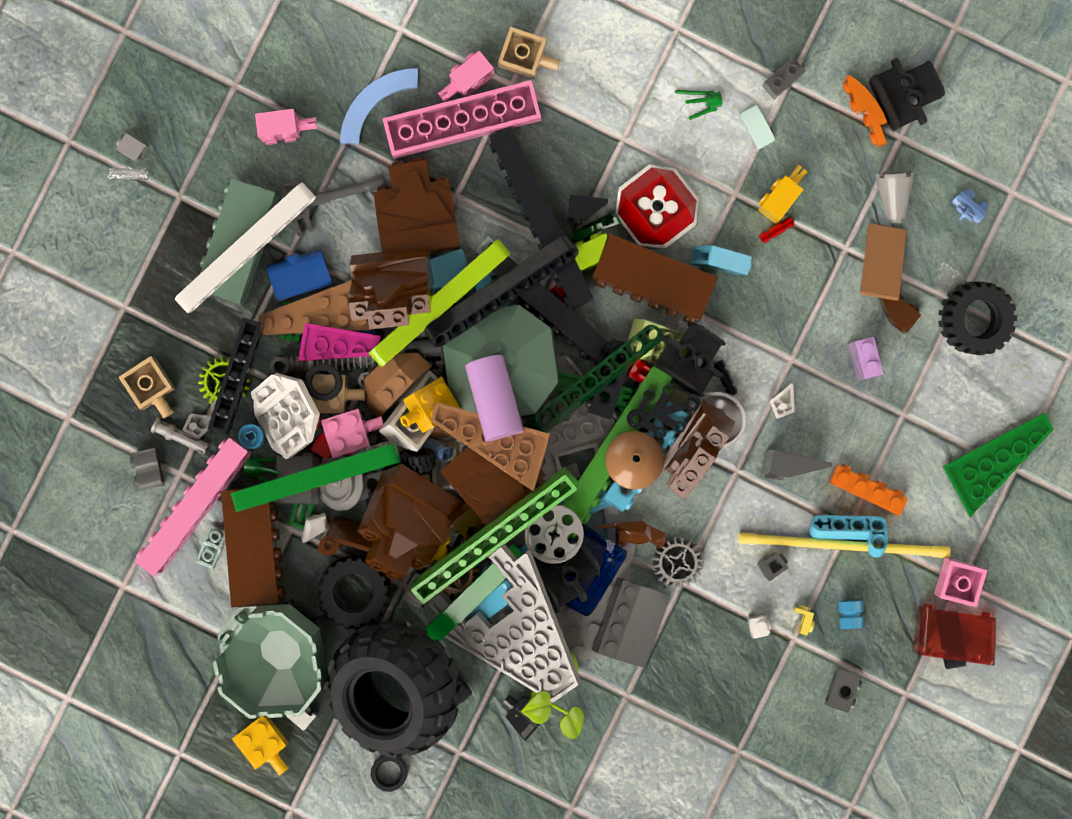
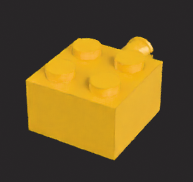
(783, 195)
(422, 404)
(262, 743)

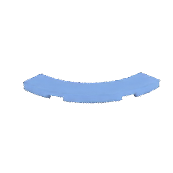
(370, 97)

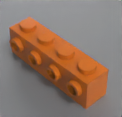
(865, 489)

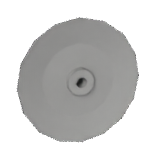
(343, 493)

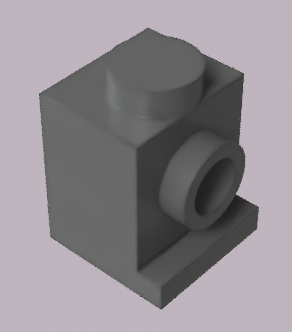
(770, 573)

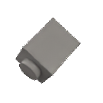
(131, 148)

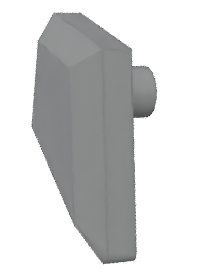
(197, 425)

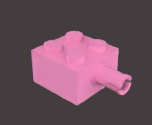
(468, 76)
(282, 126)
(349, 432)

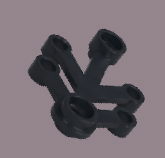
(660, 412)

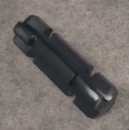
(726, 379)

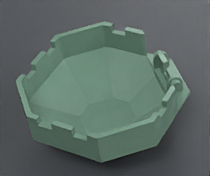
(527, 352)
(270, 661)

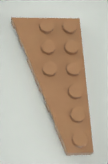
(324, 308)
(515, 455)

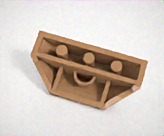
(393, 380)

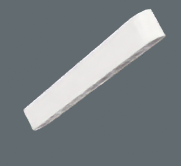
(245, 248)

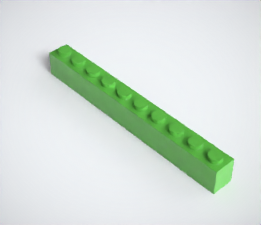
(596, 477)
(494, 535)

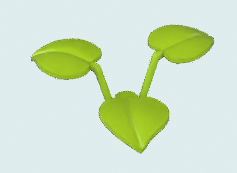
(539, 711)

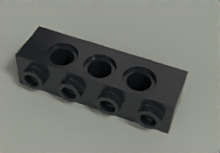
(613, 390)

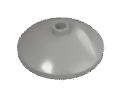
(732, 408)

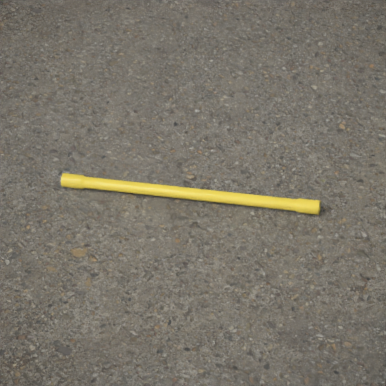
(754, 538)

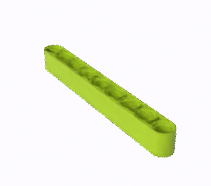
(441, 302)

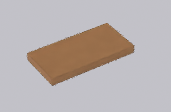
(883, 262)

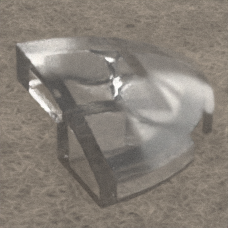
(947, 280)

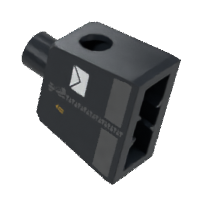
(517, 719)

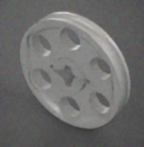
(559, 541)

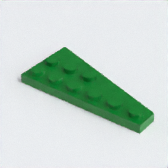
(990, 465)

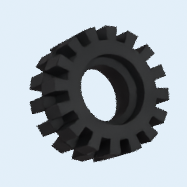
(418, 461)

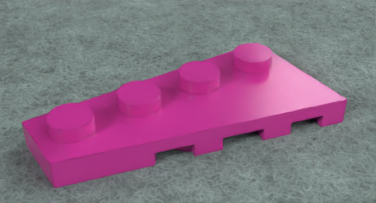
(334, 343)

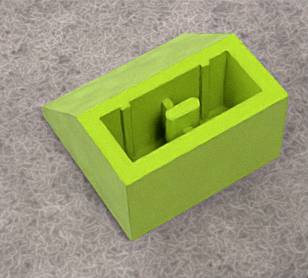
(590, 252)

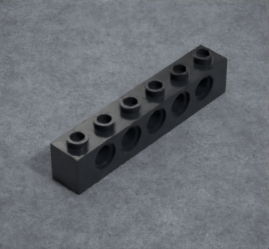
(236, 376)

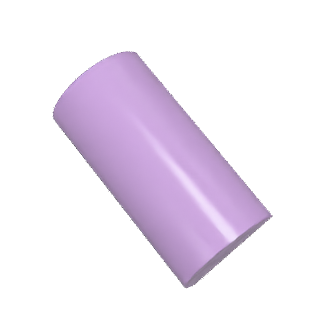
(494, 398)

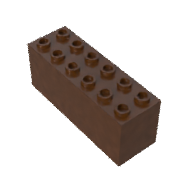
(654, 279)
(252, 553)

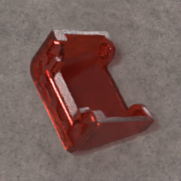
(955, 635)

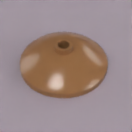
(622, 467)

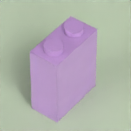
(865, 358)

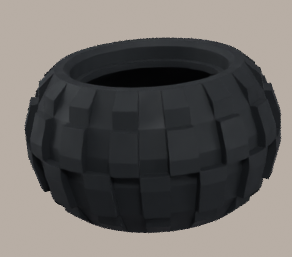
(420, 669)

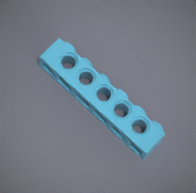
(614, 495)

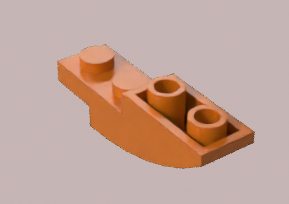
(864, 102)

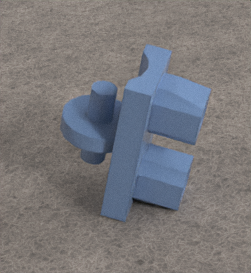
(968, 208)

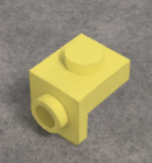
(806, 622)

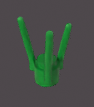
(711, 100)
(254, 467)

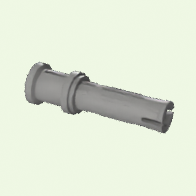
(171, 432)

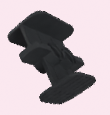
(894, 98)
(684, 370)
(580, 566)

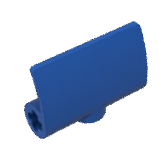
(299, 274)

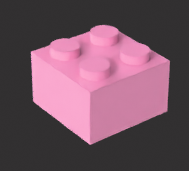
(960, 582)

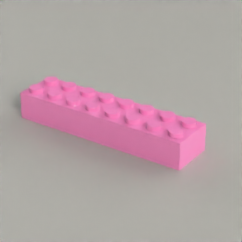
(462, 119)
(193, 507)

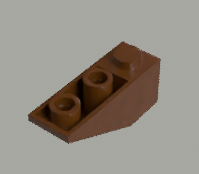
(900, 313)

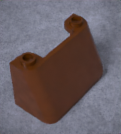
(340, 532)

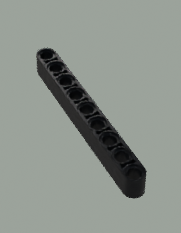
(501, 291)

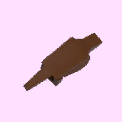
(635, 533)

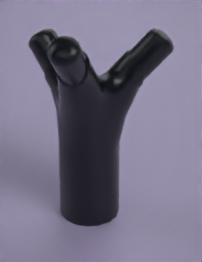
(441, 374)

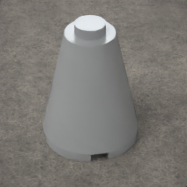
(895, 193)

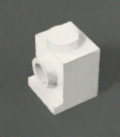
(759, 626)
(303, 720)

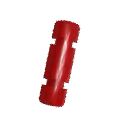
(776, 230)

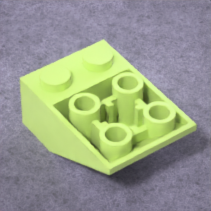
(653, 355)

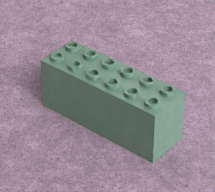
(238, 213)

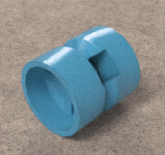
(251, 436)
(851, 614)

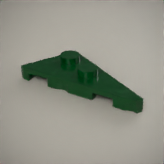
(588, 230)

